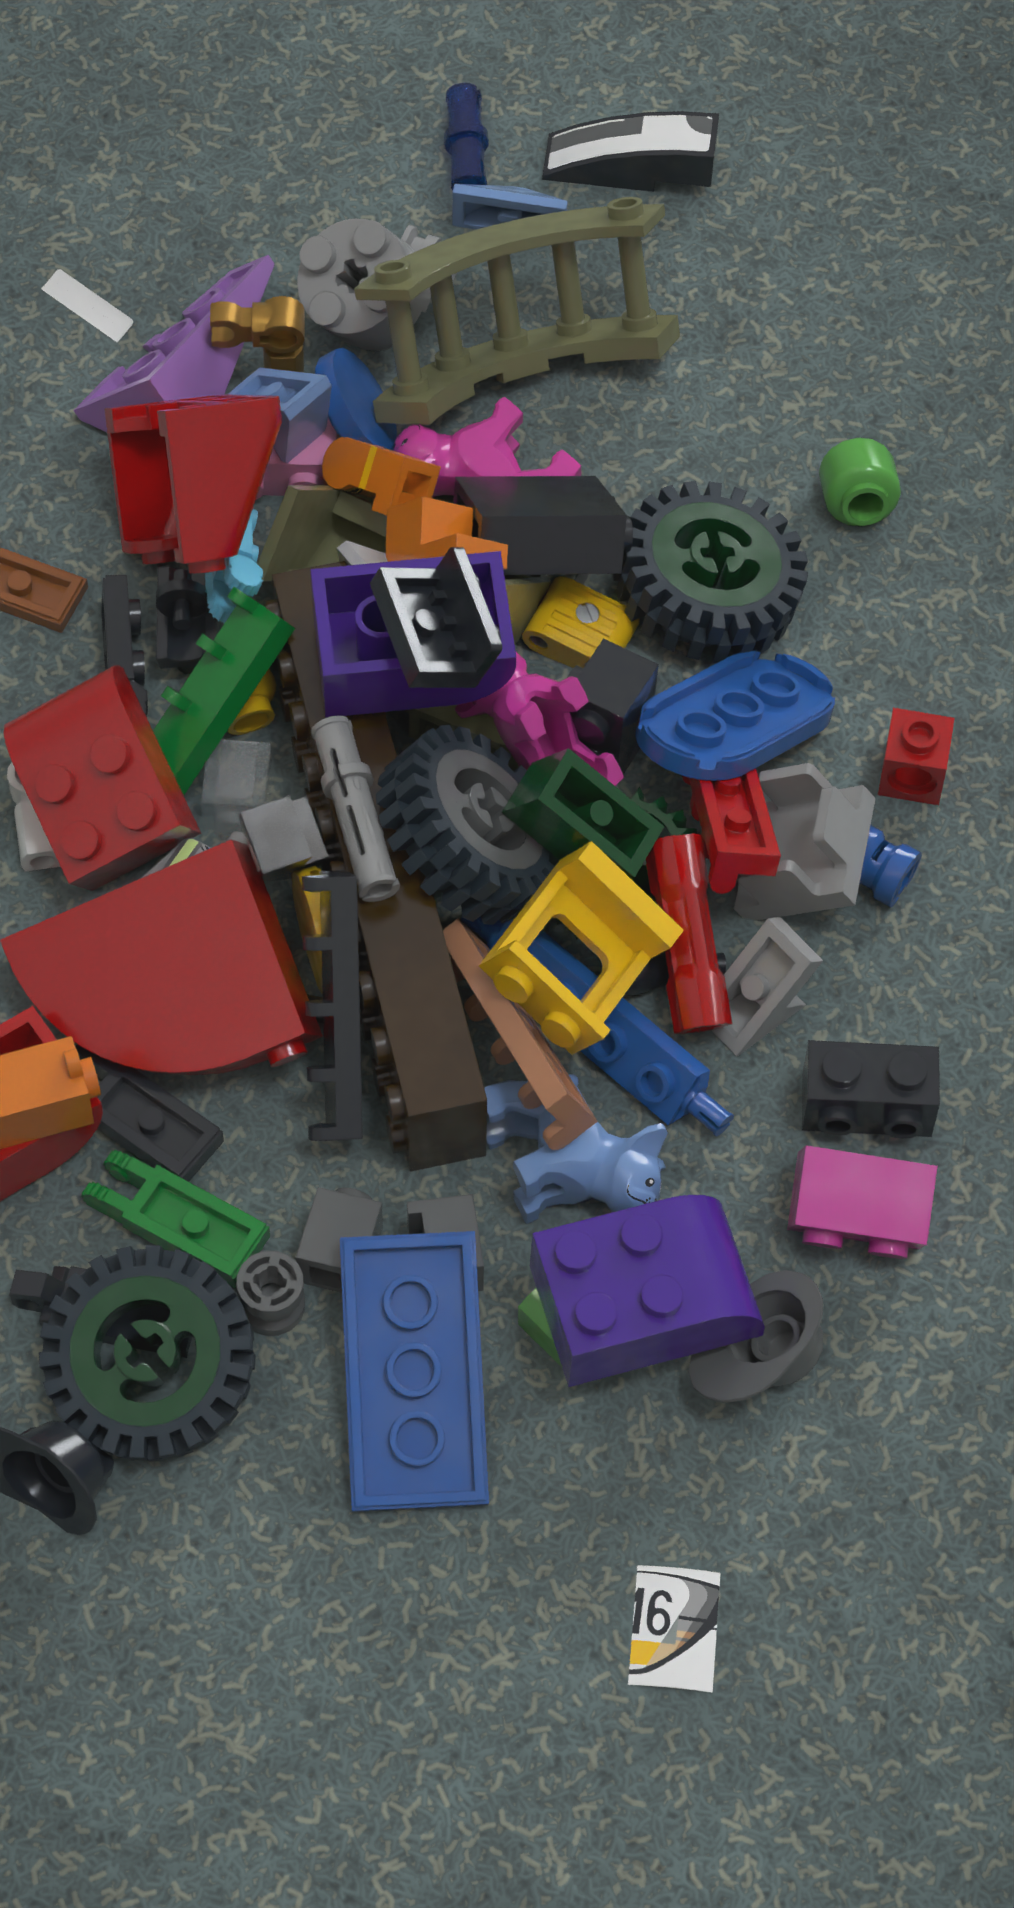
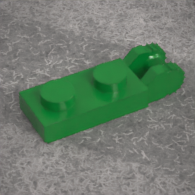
(179, 1215)

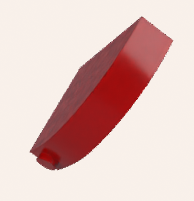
(172, 970)

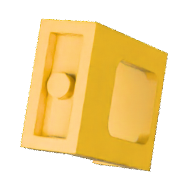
(609, 918)

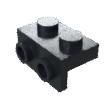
(438, 622)

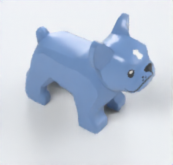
(591, 1166)

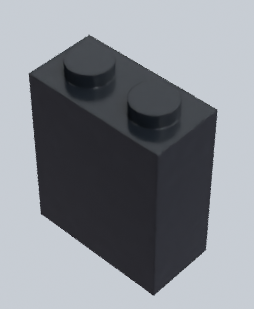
(549, 522)

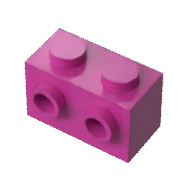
(861, 1200)

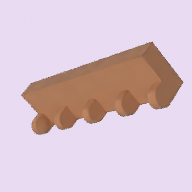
(519, 1041)

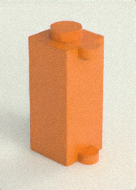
(45, 1091)

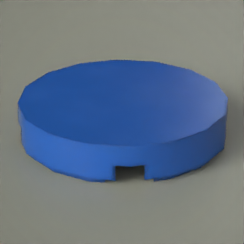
(352, 399)

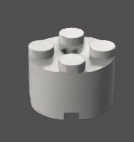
(337, 264)

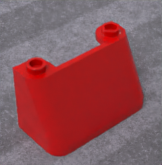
(190, 474)

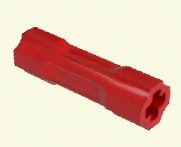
(695, 982)

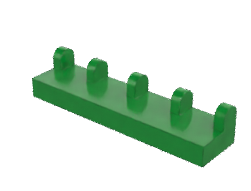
(219, 685)

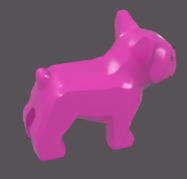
(478, 450)
(537, 721)

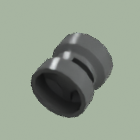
(272, 1308)

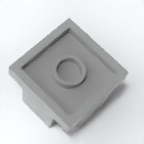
(820, 843)

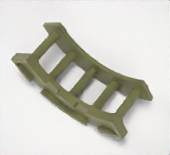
(429, 391)

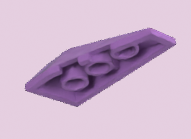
(182, 357)

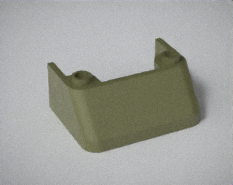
(321, 518)

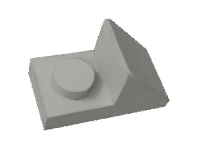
(766, 984)

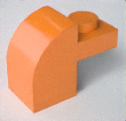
(430, 528)

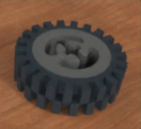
(447, 815)

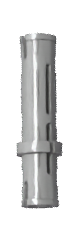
(348, 785)

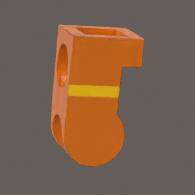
(377, 473)

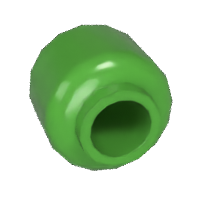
(859, 482)

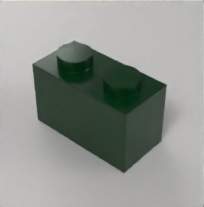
(571, 804)

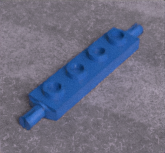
(635, 1048)

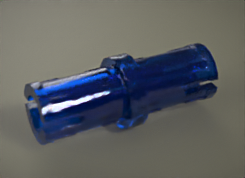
(466, 136)

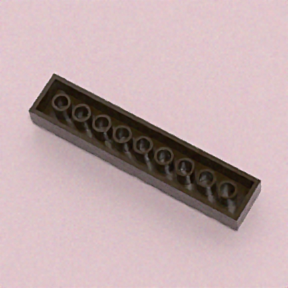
(405, 969)

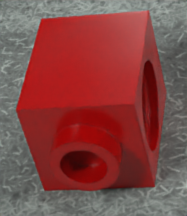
(916, 756)

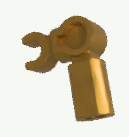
(271, 324)

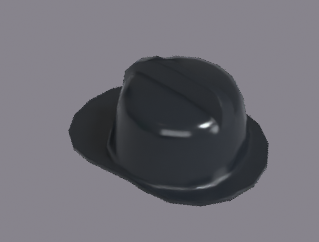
(54, 1473)

